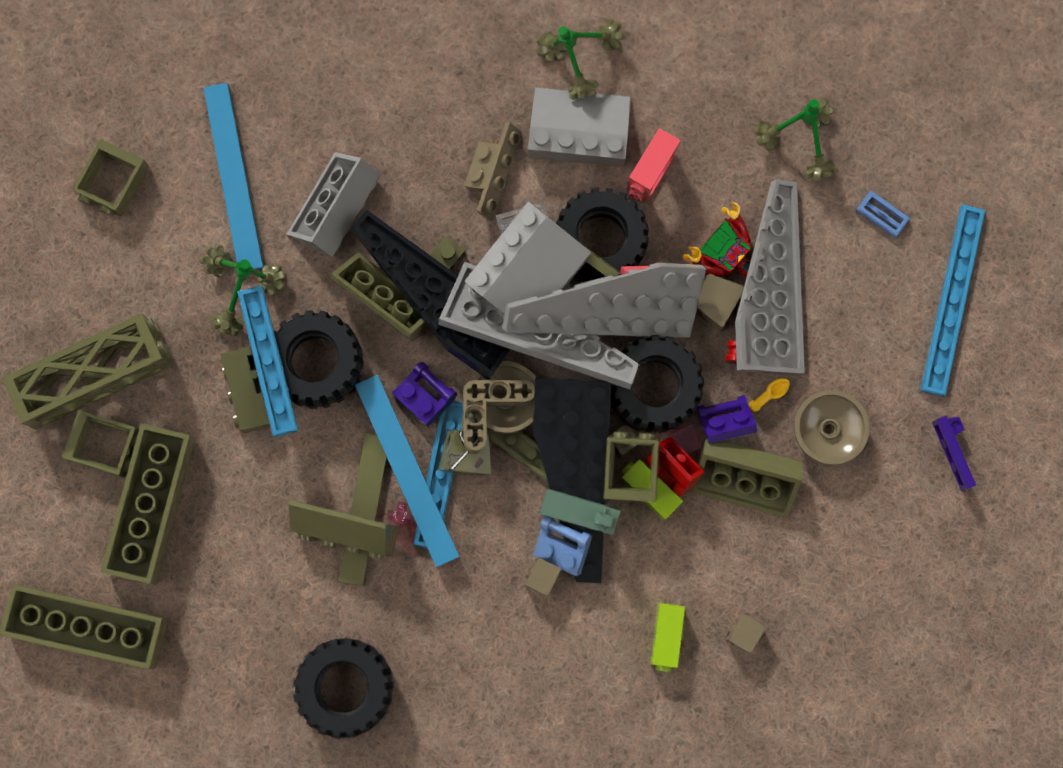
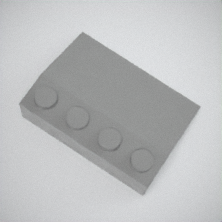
(579, 129)
(527, 260)

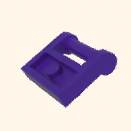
(419, 400)
(727, 425)

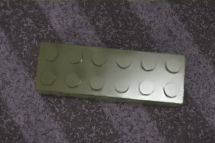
(148, 504)
(83, 626)

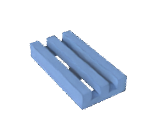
(875, 220)

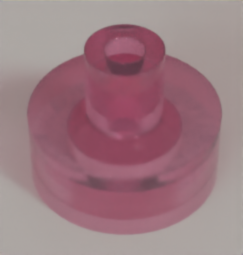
(400, 515)

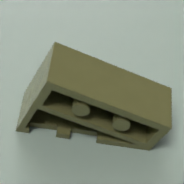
(244, 390)

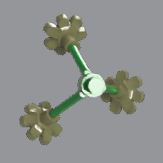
(567, 39)
(813, 114)
(217, 262)

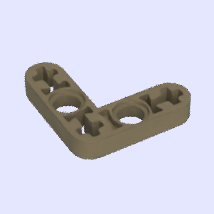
(479, 404)

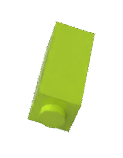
(639, 476)
(667, 636)

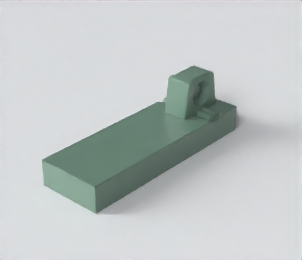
(580, 511)

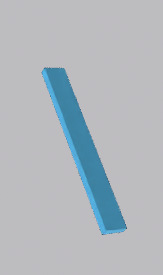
(233, 175)
(952, 301)
(407, 471)

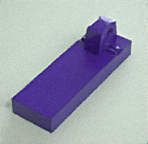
(946, 431)

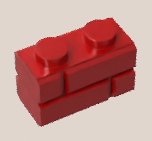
(677, 467)

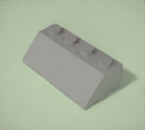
(334, 203)

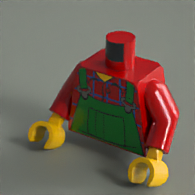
(725, 246)

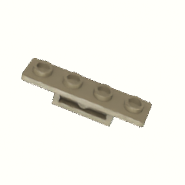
(491, 169)

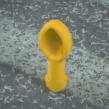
(774, 390)

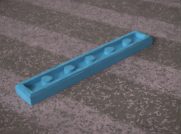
(268, 361)
(440, 481)

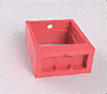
(652, 166)

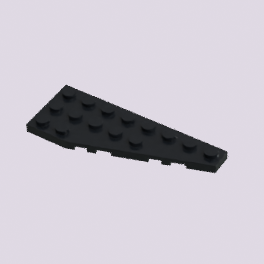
(427, 288)
(572, 443)

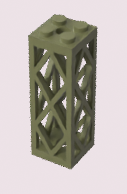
(64, 363)

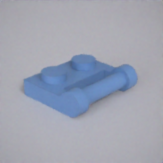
(560, 552)

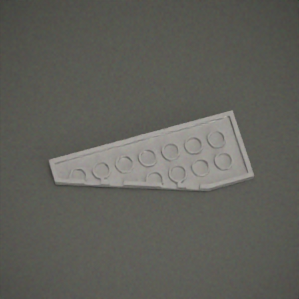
(771, 302)
(638, 303)
(584, 353)

